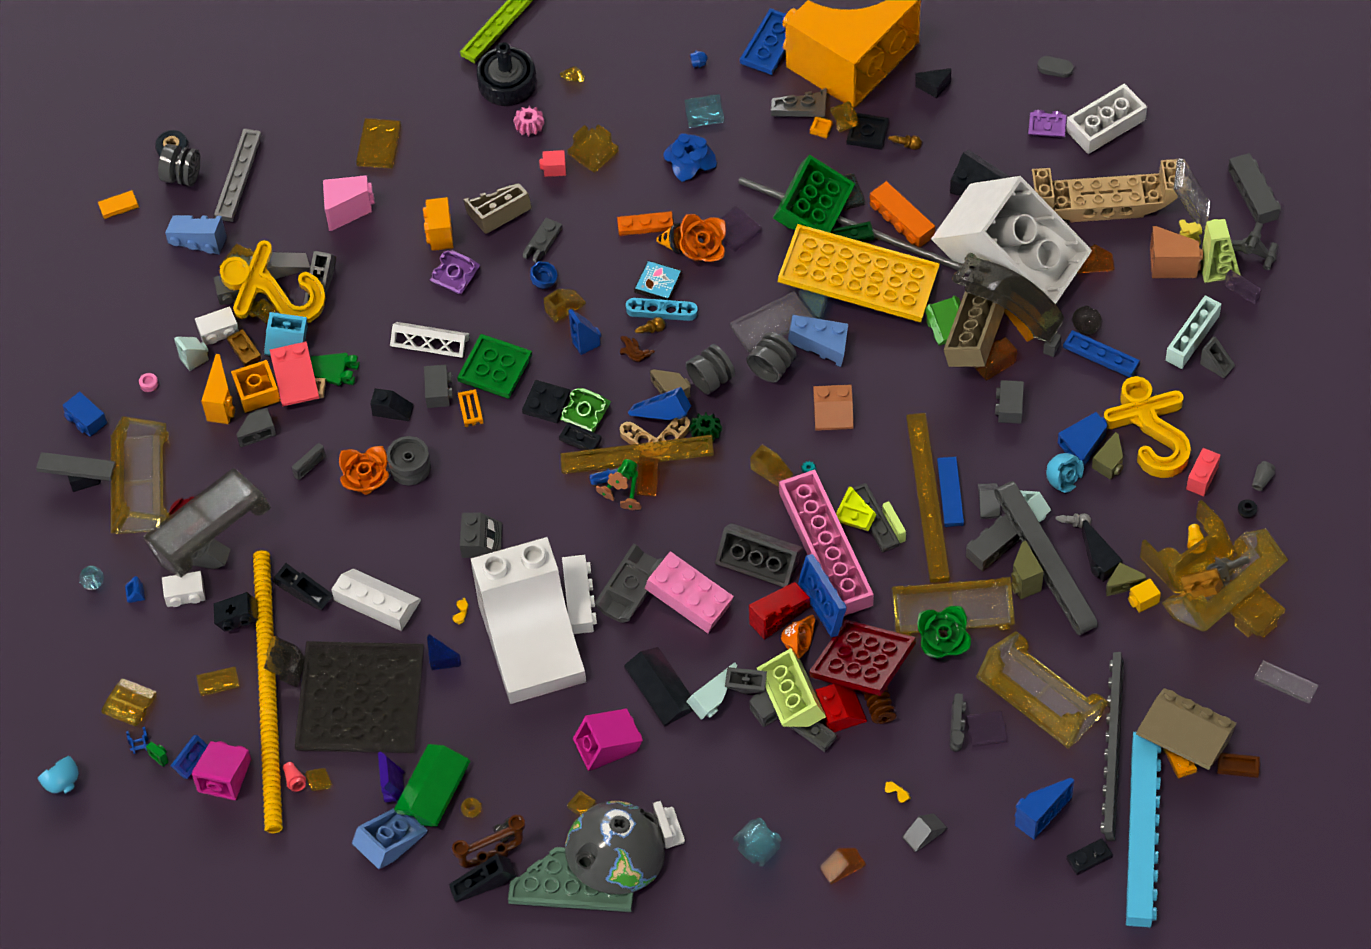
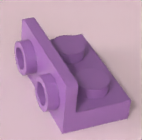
(1047, 124)

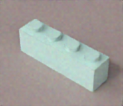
(1193, 332)

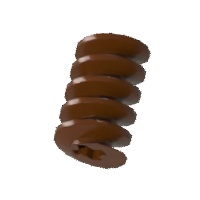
(880, 707)

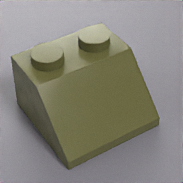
(1027, 573)

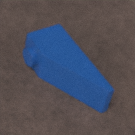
(583, 333)
(663, 406)

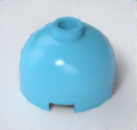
(1064, 471)
(60, 776)

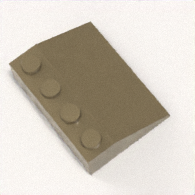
(1186, 728)

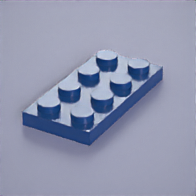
(766, 45)
(822, 595)

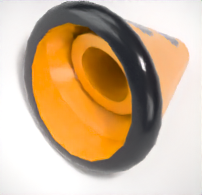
(671, 238)

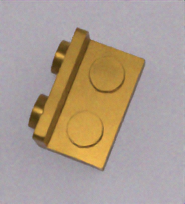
(1202, 583)

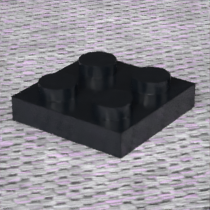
(546, 401)

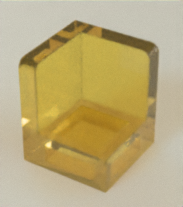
(845, 116)

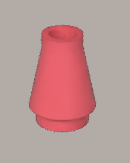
(294, 778)

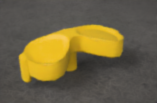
(462, 605)
(902, 795)

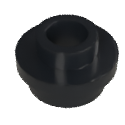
(1247, 513)

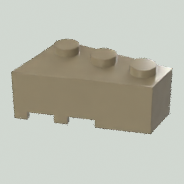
(498, 208)

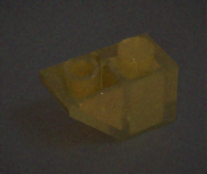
(560, 302)
(769, 465)

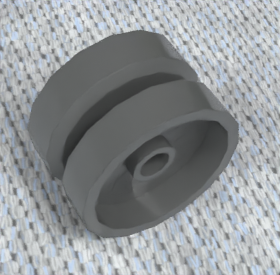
(409, 460)

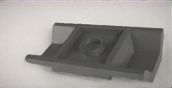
(627, 585)

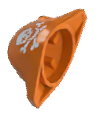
(799, 635)

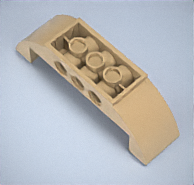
(1107, 196)

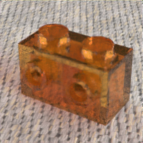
(1000, 357)

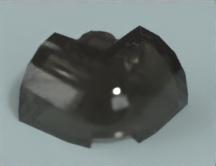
(285, 660)

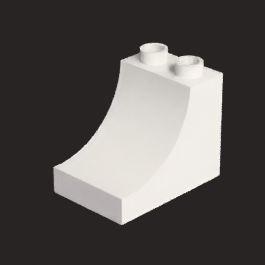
(1016, 229)
(527, 620)

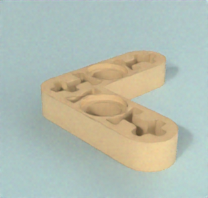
(639, 433)

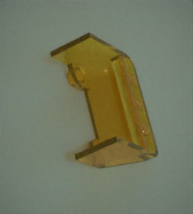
(1172, 566)

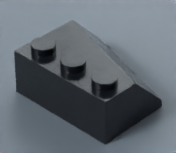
(973, 170)

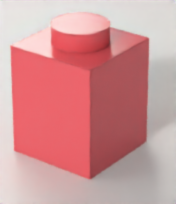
(553, 163)

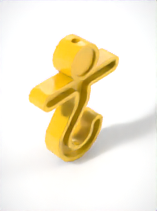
(257, 279)
(1143, 411)

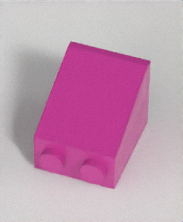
(607, 738)
(221, 770)

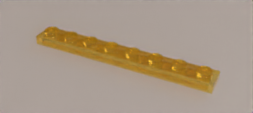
(614, 456)

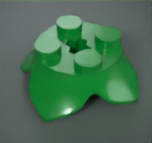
(951, 619)

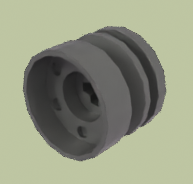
(179, 165)
(771, 357)
(710, 369)

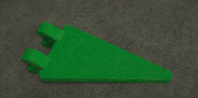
(333, 367)

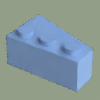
(819, 336)

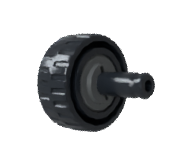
(506, 75)

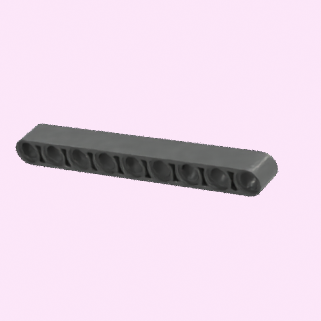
(1054, 570)

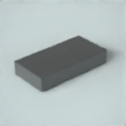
(308, 461)

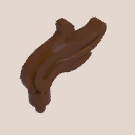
(632, 349)

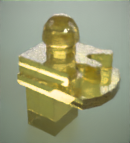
(262, 310)

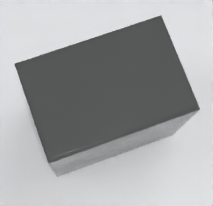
(1051, 348)

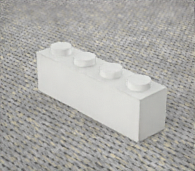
(577, 594)

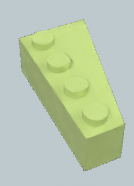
(1217, 252)

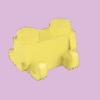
(1190, 230)

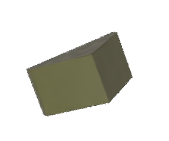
(1123, 579)

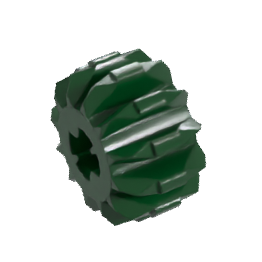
(706, 425)

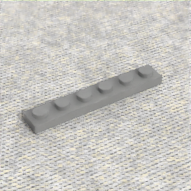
(238, 174)

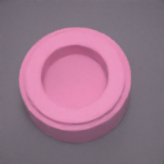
(148, 382)

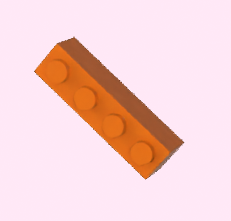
(902, 214)

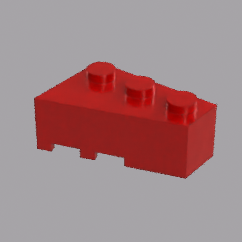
(777, 609)

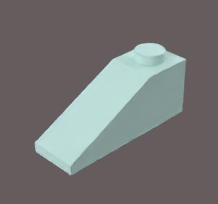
(710, 696)

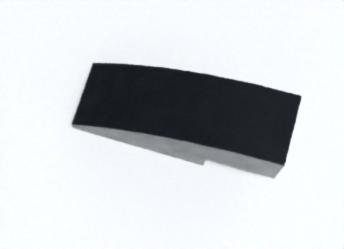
(302, 587)

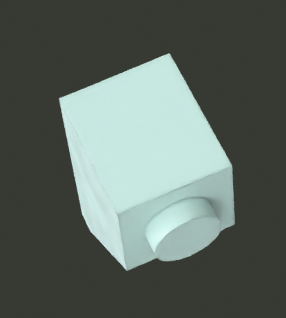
(191, 351)
(1037, 504)

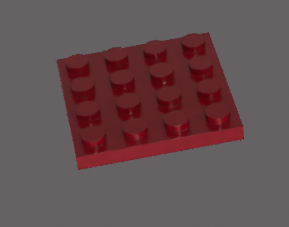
(863, 657)

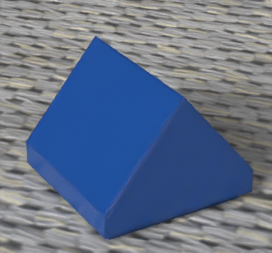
(134, 590)

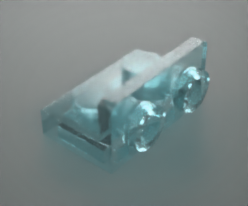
(704, 110)

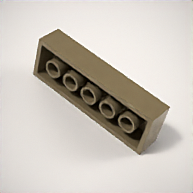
(973, 332)

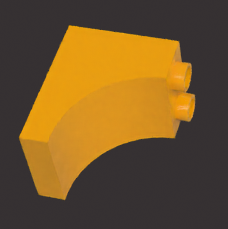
(850, 48)

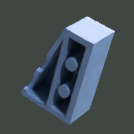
(197, 234)

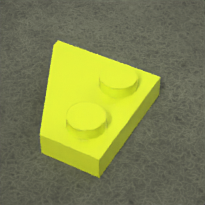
(855, 511)

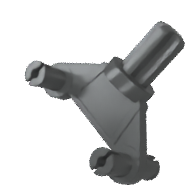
(1253, 244)

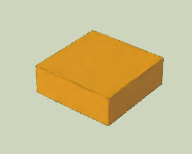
(821, 127)

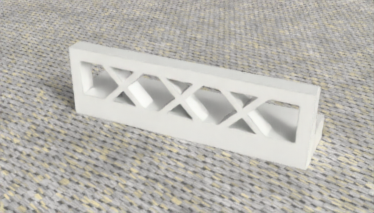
(423, 331)

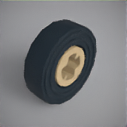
(171, 137)

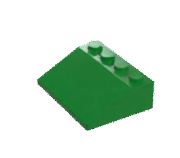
(814, 197)

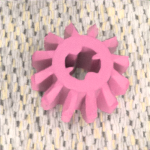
(529, 121)

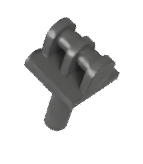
(1225, 564)

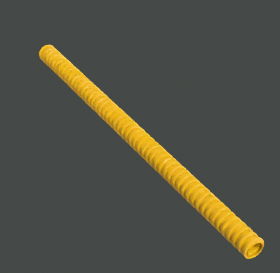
(267, 695)

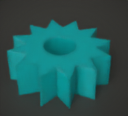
(804, 467)

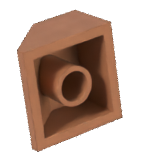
(833, 407)

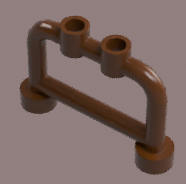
(462, 849)

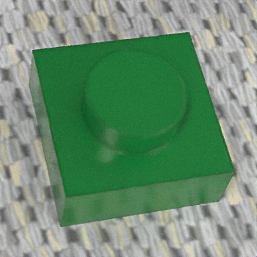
(157, 753)

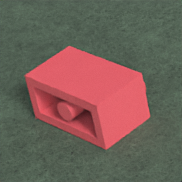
(1203, 472)

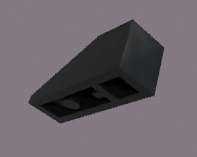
(1101, 556)
(483, 878)

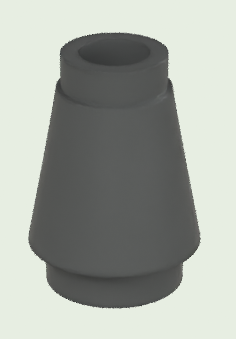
(1263, 475)

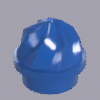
(698, 59)

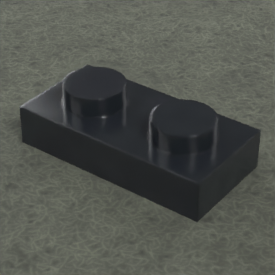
(580, 437)
(1089, 856)

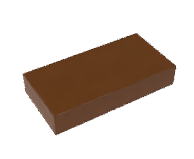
(1238, 765)

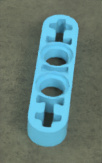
(661, 312)

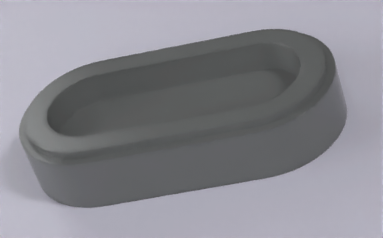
(1055, 66)

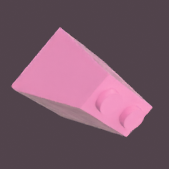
(346, 200)

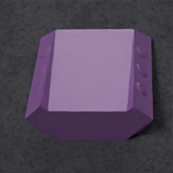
(454, 271)

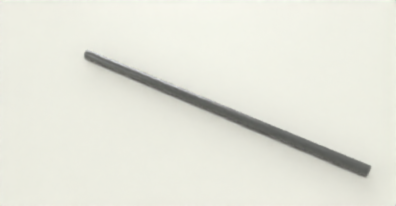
(879, 235)

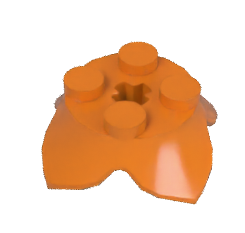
(710, 230)
(363, 470)

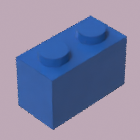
(84, 414)

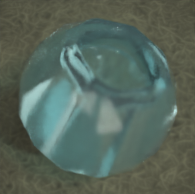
(91, 577)

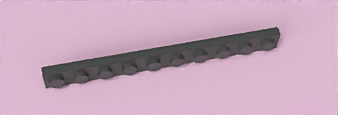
(1112, 752)

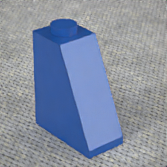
(1083, 437)

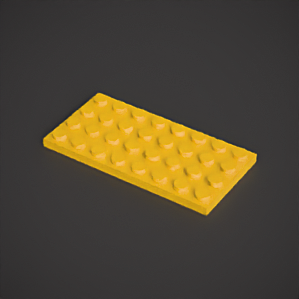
(858, 273)

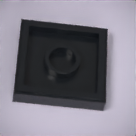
(869, 131)

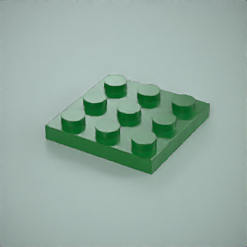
(494, 366)

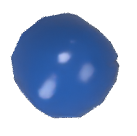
(543, 275)

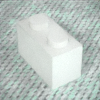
(216, 325)
(183, 590)

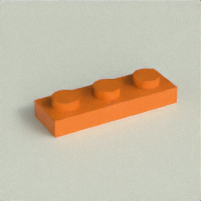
(644, 223)

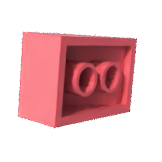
(294, 374)

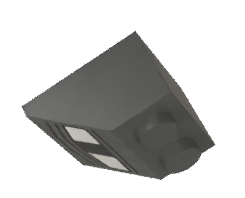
(479, 535)

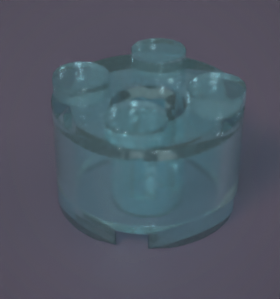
(757, 842)

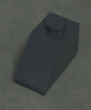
(390, 405)

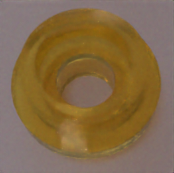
(470, 802)

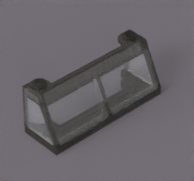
(203, 520)

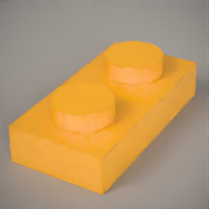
(1180, 765)

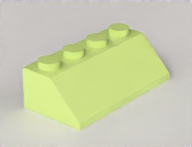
(791, 691)

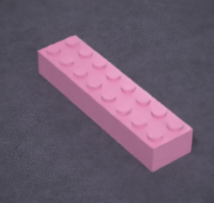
(825, 538)

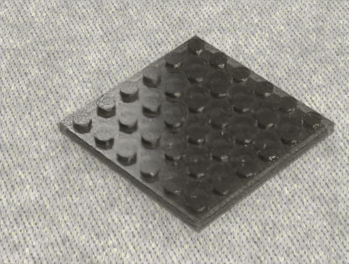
(359, 697)

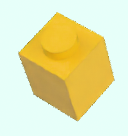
(1144, 595)

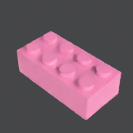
(689, 592)

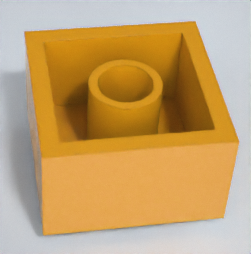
(438, 224)
(255, 386)

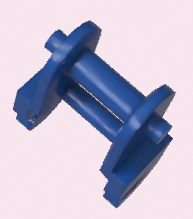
(131, 742)

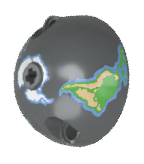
(624, 844)

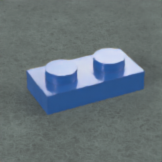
(189, 756)

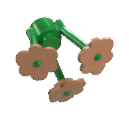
(619, 480)

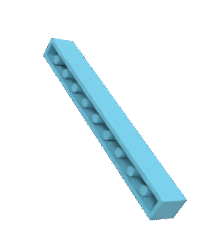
(1142, 833)

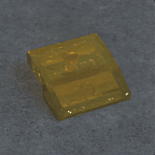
(128, 702)

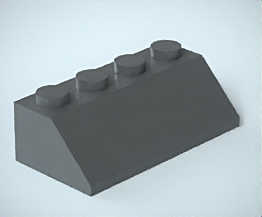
(758, 555)

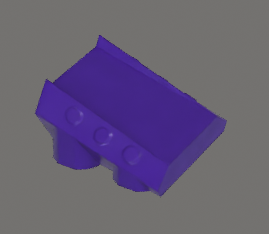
(390, 778)

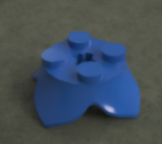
(689, 155)

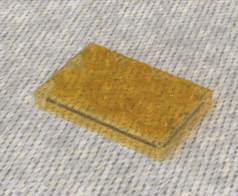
(378, 143)

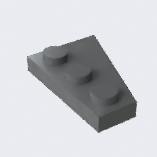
(807, 105)

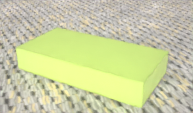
(894, 521)

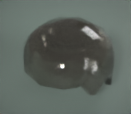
(1087, 320)

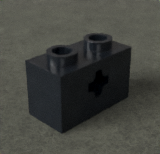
(235, 611)

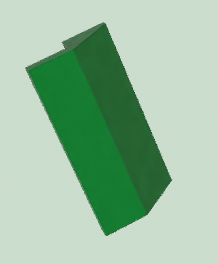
(432, 784)

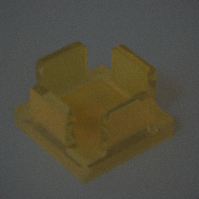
(592, 147)
(1257, 613)

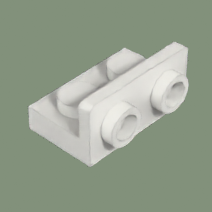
(668, 825)

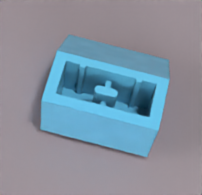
(284, 331)

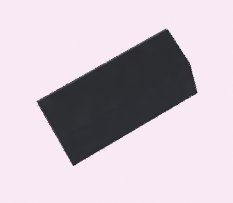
(659, 685)

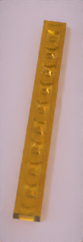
(927, 498)

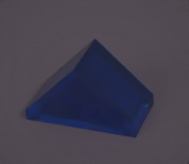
(441, 655)

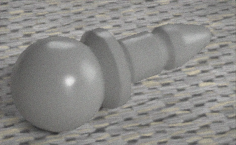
(1075, 520)

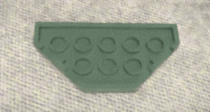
(554, 885)

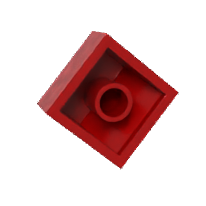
(840, 707)

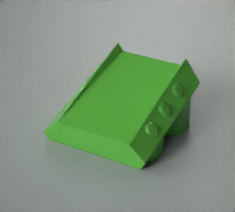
(941, 317)
(585, 409)

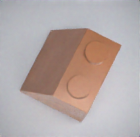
(1174, 255)

